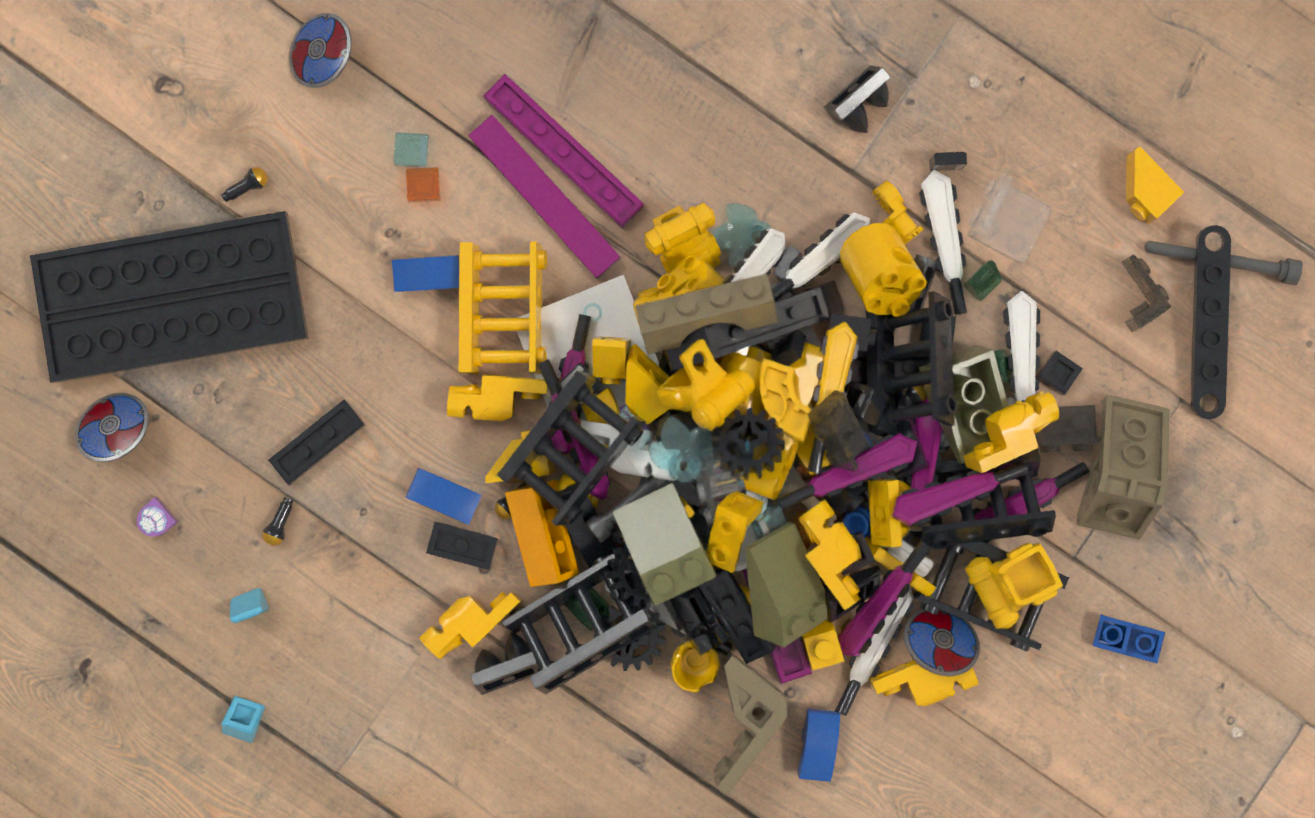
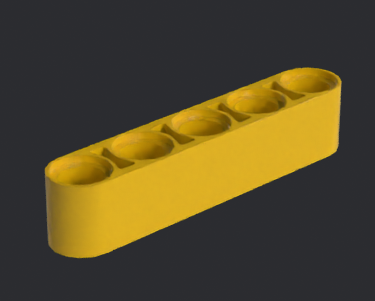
(804, 383)

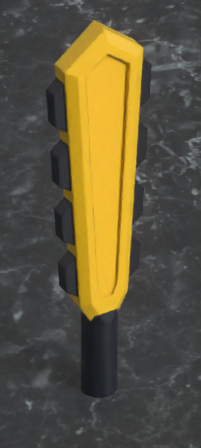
(834, 373)

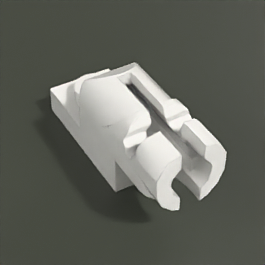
(635, 458)

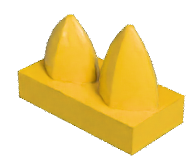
(884, 528)

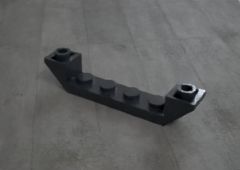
(792, 314)

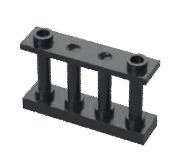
(884, 355)
(539, 443)
(1002, 526)
(933, 604)
(578, 656)

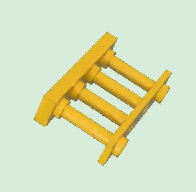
(473, 292)

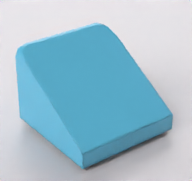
(248, 605)
(242, 719)

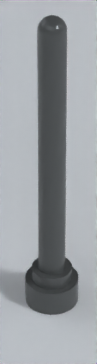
(1287, 271)
(603, 524)

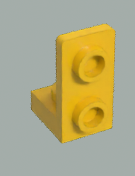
(729, 529)

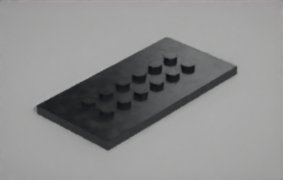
(168, 297)

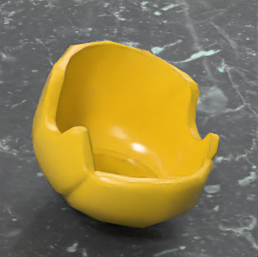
(691, 670)

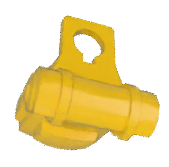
(684, 236)
(705, 388)
(1014, 582)

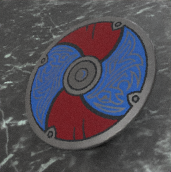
(320, 50)
(112, 427)
(941, 642)

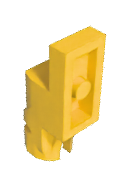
(494, 399)
(1013, 431)
(833, 554)
(467, 621)
(922, 685)

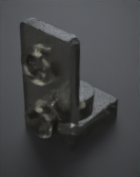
(1155, 294)

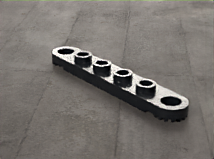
(1210, 322)

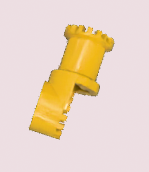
(893, 204)

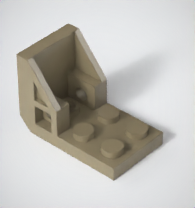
(1131, 470)
(746, 692)

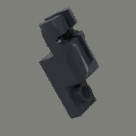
(694, 616)

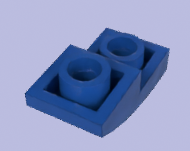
(426, 273)
(443, 496)
(1128, 639)
(820, 745)

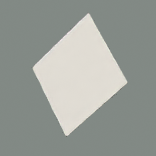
(617, 321)

